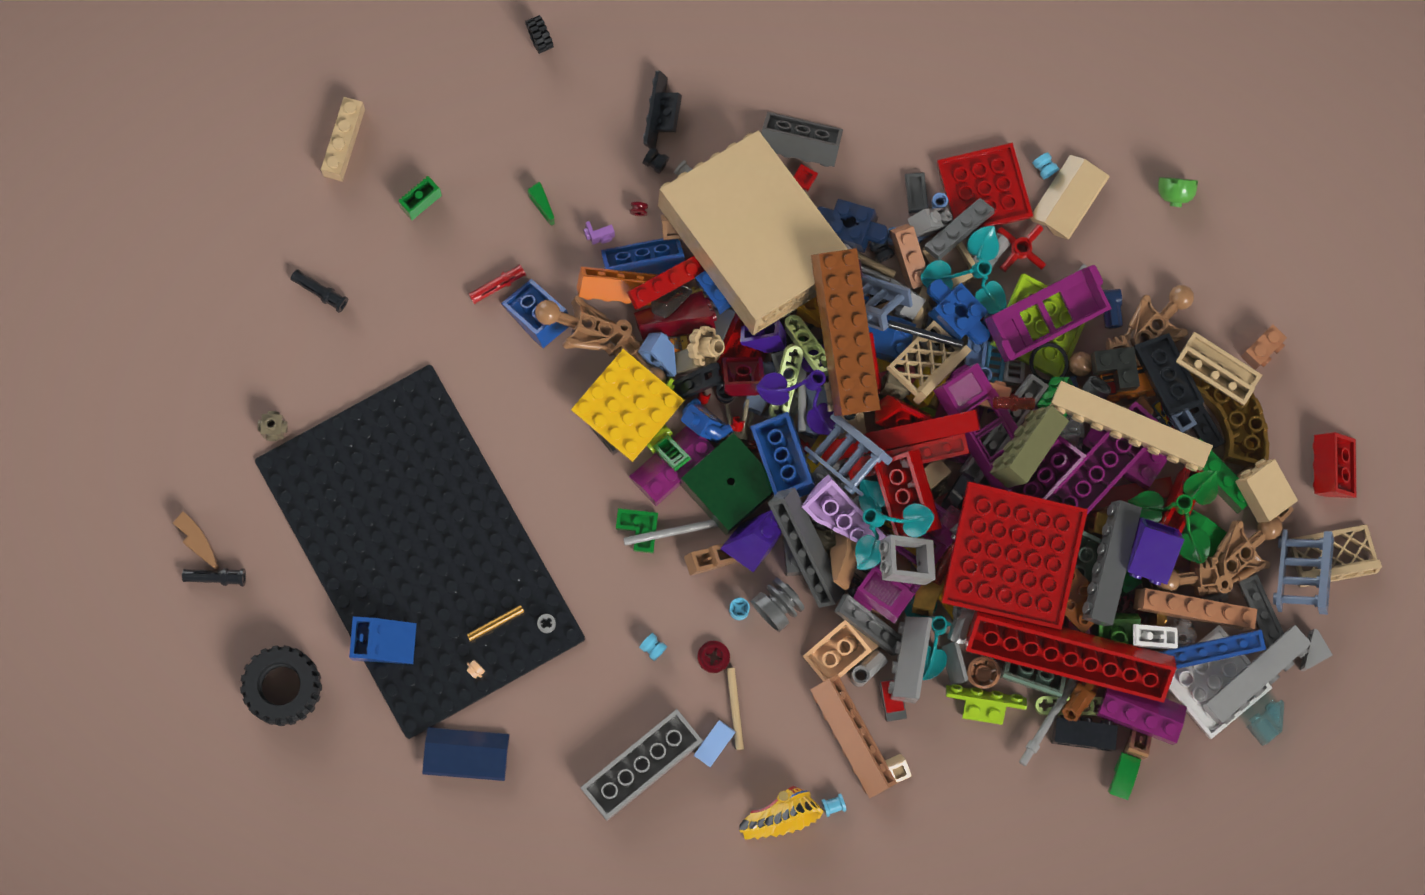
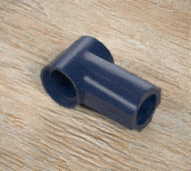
(1113, 317)

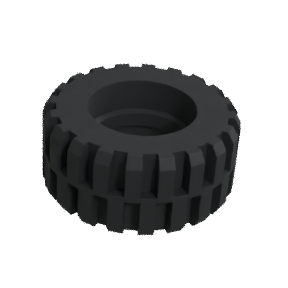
(264, 663)

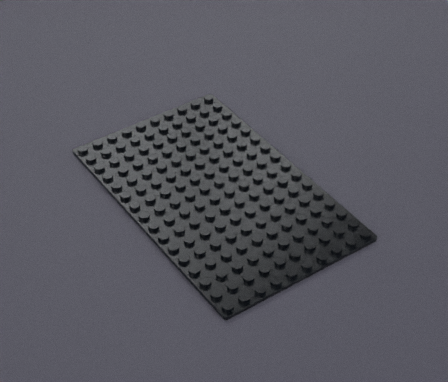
(420, 533)

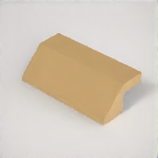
(1069, 196)
(1219, 368)

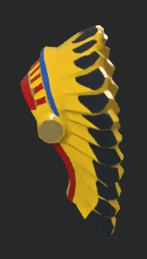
(786, 814)

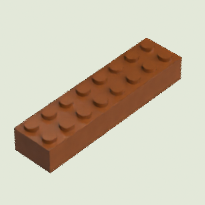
(845, 332)

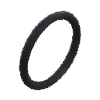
(1051, 345)

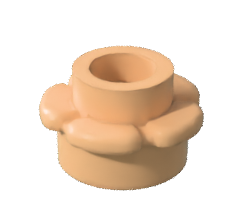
(475, 669)

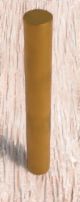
(495, 623)

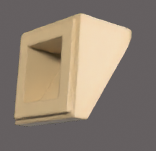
(898, 767)

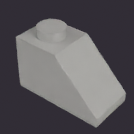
(904, 311)

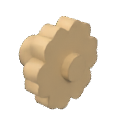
(705, 346)

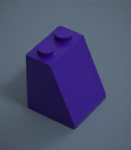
(753, 540)
(1154, 551)

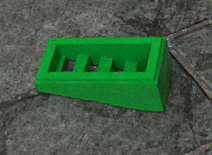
(539, 199)
(665, 444)

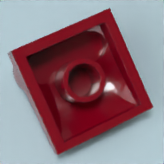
(742, 375)

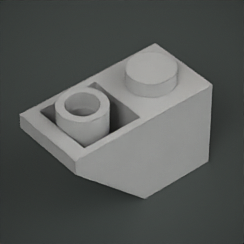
(930, 221)

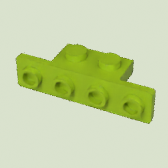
(985, 705)

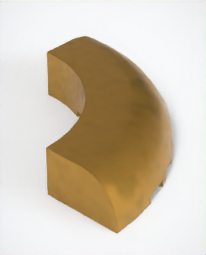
(1241, 425)

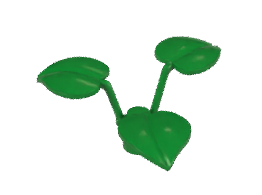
(1198, 487)

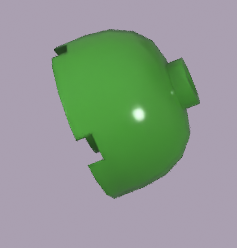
(1177, 190)

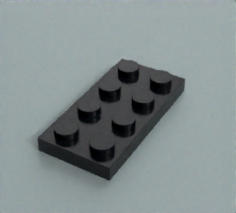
(1168, 379)

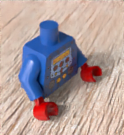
(706, 423)

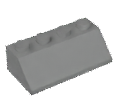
(910, 659)

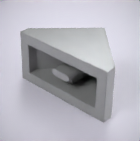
(1318, 651)

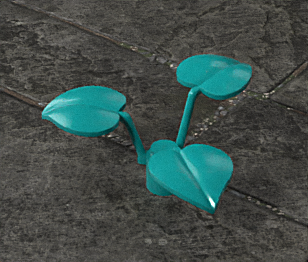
(985, 246)
(916, 523)
(936, 658)

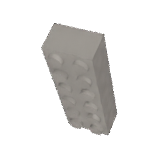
(641, 765)

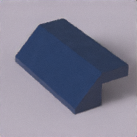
(465, 754)

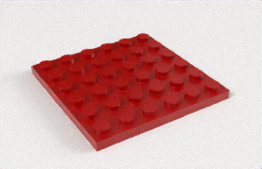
(1014, 555)

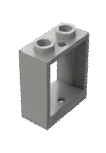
(924, 558)

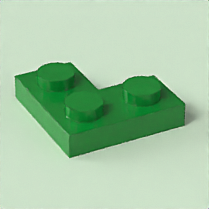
(641, 523)

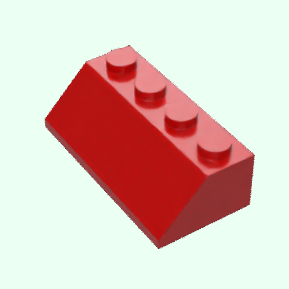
(905, 484)

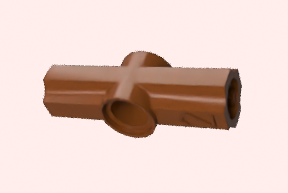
(1079, 700)

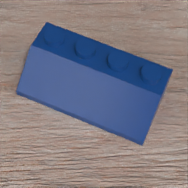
(644, 257)
(783, 455)

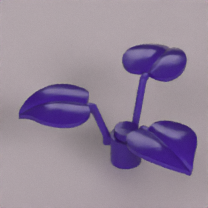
(775, 391)

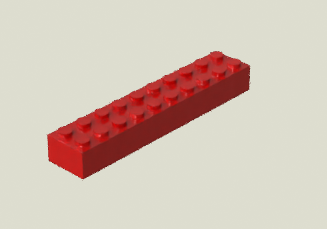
(1073, 655)

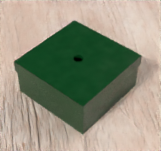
(728, 484)

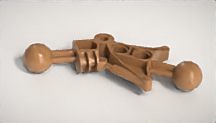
(1180, 298)
(594, 330)
(1213, 574)

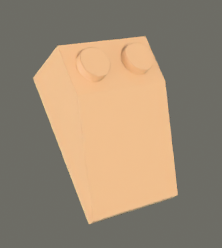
(839, 651)

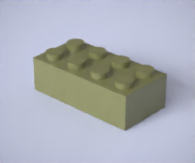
(1029, 446)

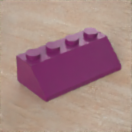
(1053, 471)
(658, 479)
(1144, 715)

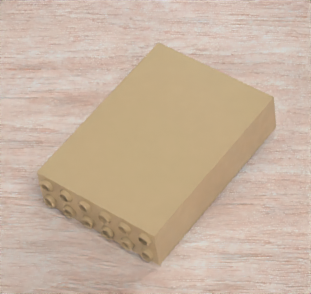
(750, 229)

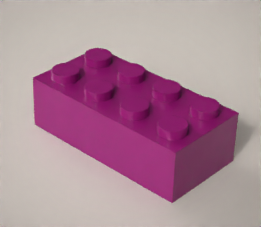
(1142, 472)

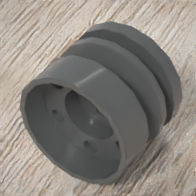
(777, 604)

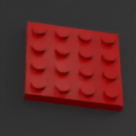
(987, 175)

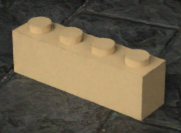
(343, 139)

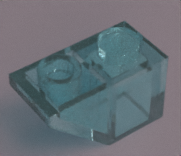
(1269, 724)

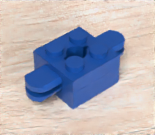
(950, 312)

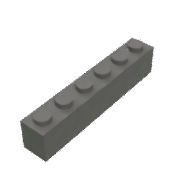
(806, 546)
(1111, 563)

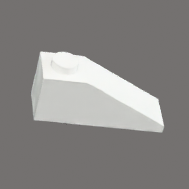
(1155, 637)

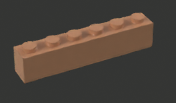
(1195, 609)
(853, 736)

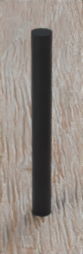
(925, 334)

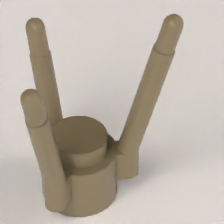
(743, 435)

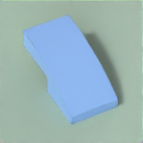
(714, 743)

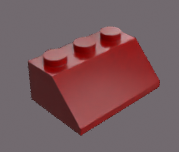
(898, 413)
(1334, 465)

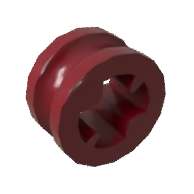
(638, 209)

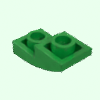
(1125, 775)

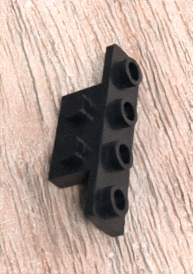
(662, 111)

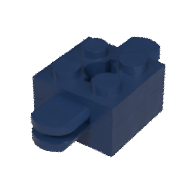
(855, 224)

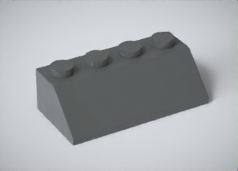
(802, 139)

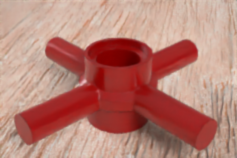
(1025, 241)

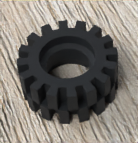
(539, 34)

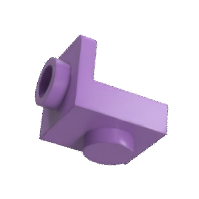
(601, 235)

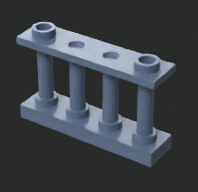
(883, 290)
(864, 446)
(1322, 582)

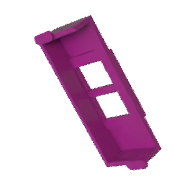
(1081, 296)
(963, 393)
(892, 597)

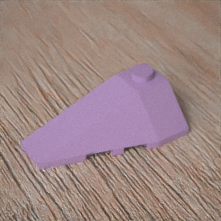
(836, 510)

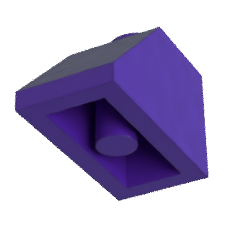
(767, 340)

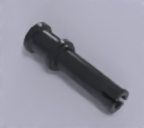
(327, 295)
(209, 576)

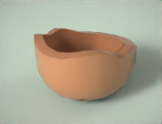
(983, 672)

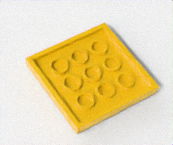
(627, 405)

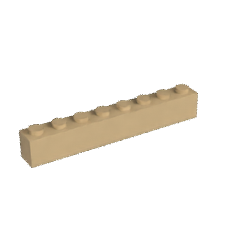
(1131, 426)

